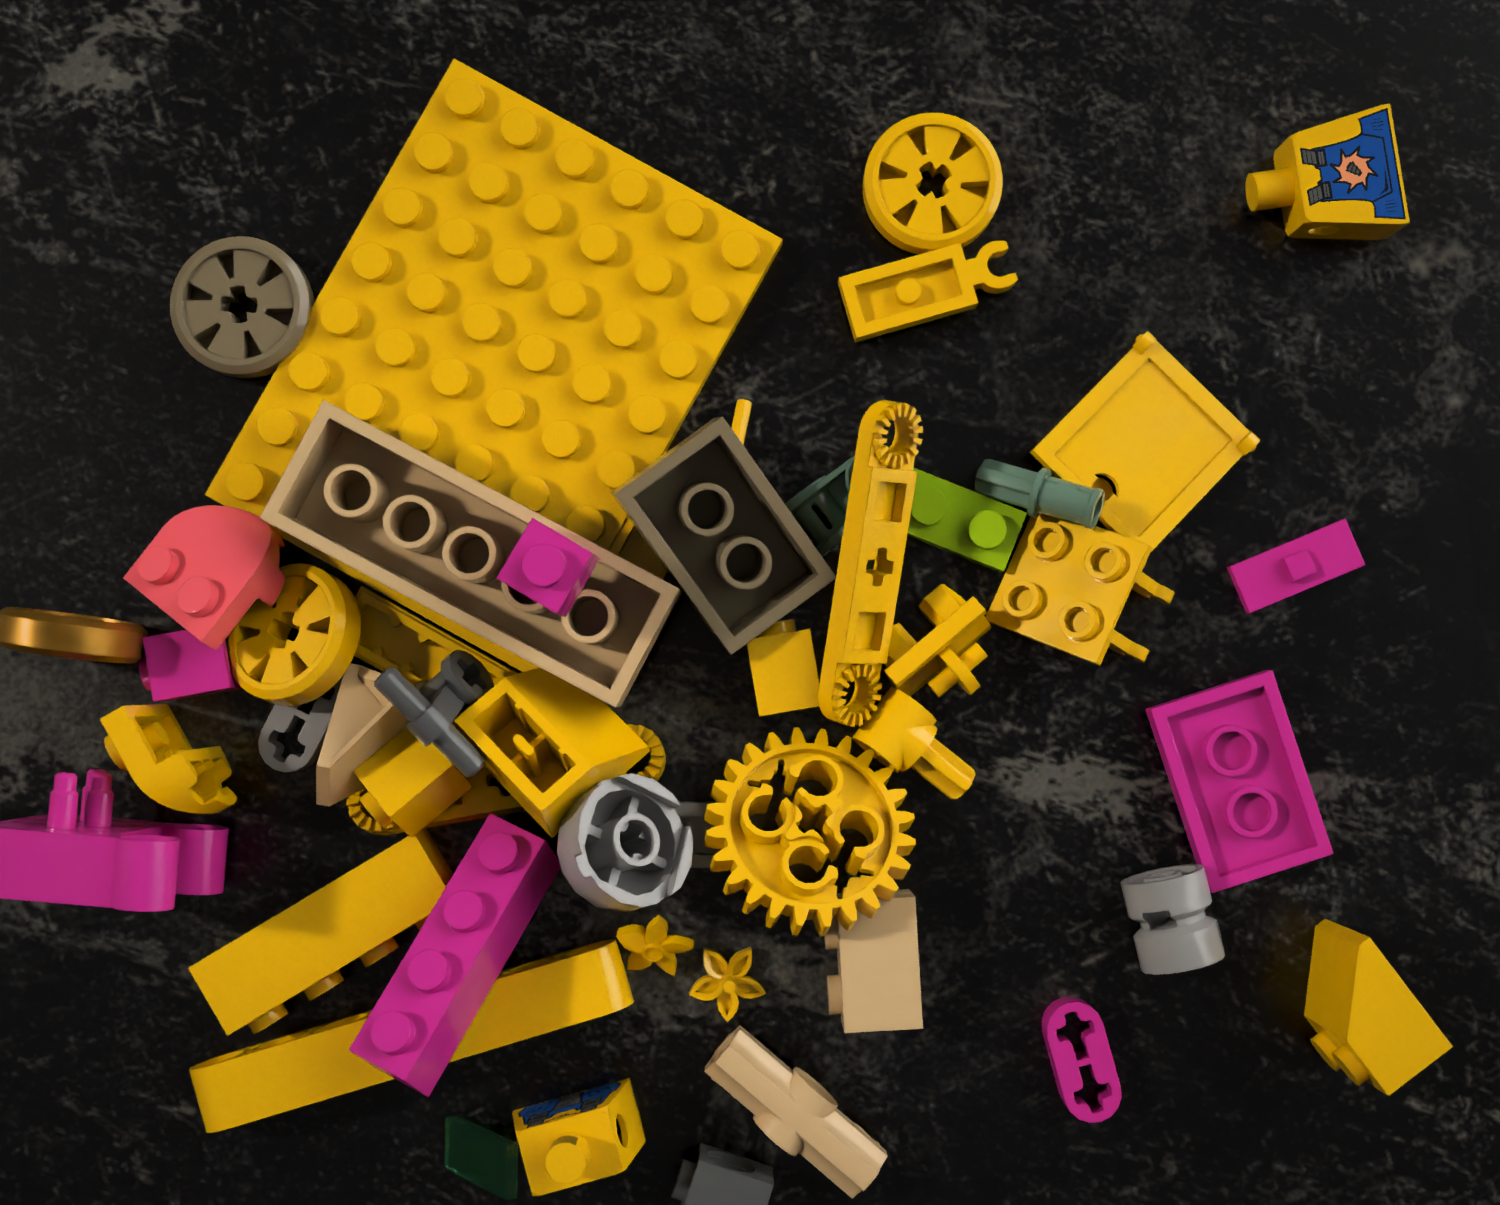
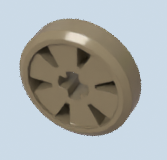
(215, 280)

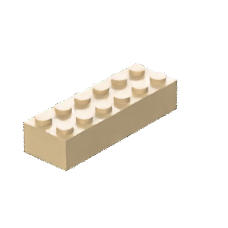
(446, 543)

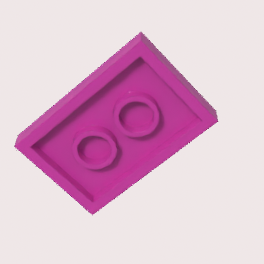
(1239, 780)

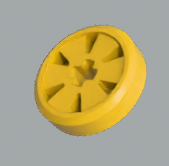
(934, 145)
(316, 660)

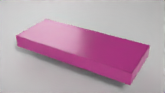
(1296, 566)

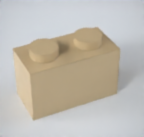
(877, 969)

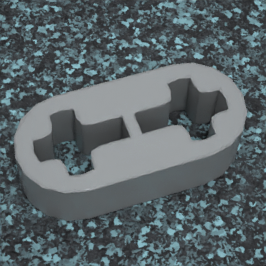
(312, 734)

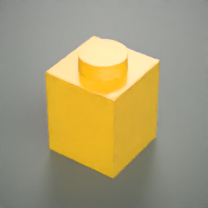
(783, 669)
(409, 783)

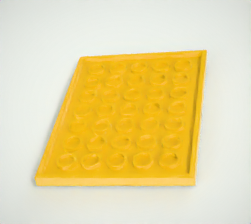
(513, 316)

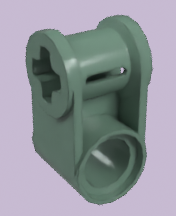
(831, 498)

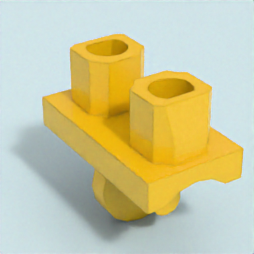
(942, 653)

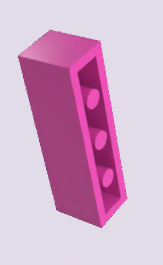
(457, 955)

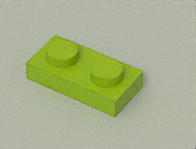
(964, 522)

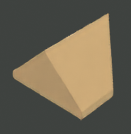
(357, 729)

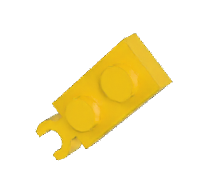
(919, 289)

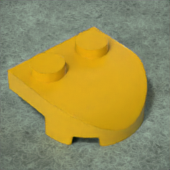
(163, 762)

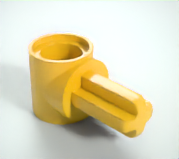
(904, 738)

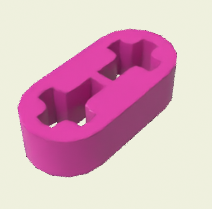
(1095, 1055)

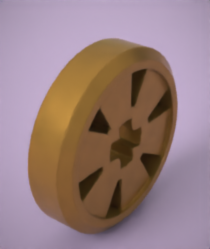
(71, 635)

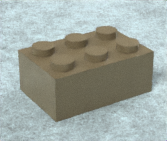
(724, 534)

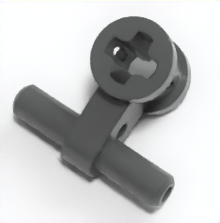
(438, 702)

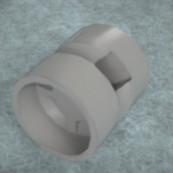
(1187, 936)

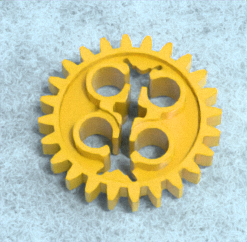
(762, 858)

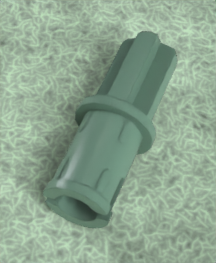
(1040, 492)

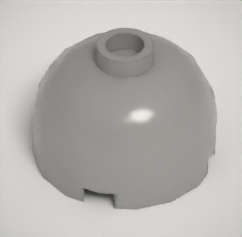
(625, 844)

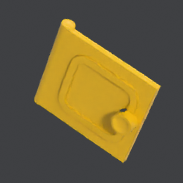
(1152, 436)

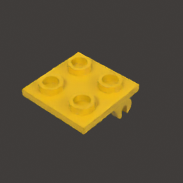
(1072, 586)

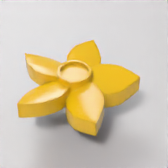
(653, 945)
(726, 981)

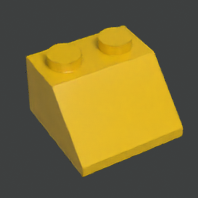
(1366, 1012)

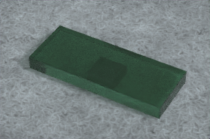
(481, 1157)

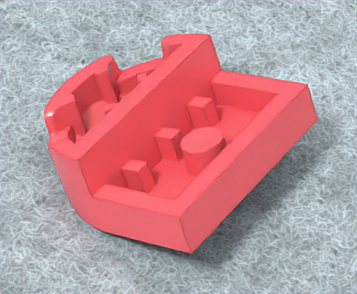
(210, 569)

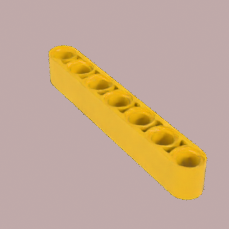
(318, 1060)

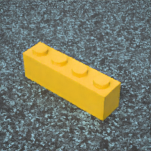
(322, 934)

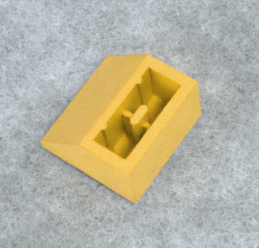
(548, 742)

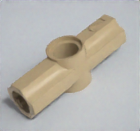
(796, 1112)

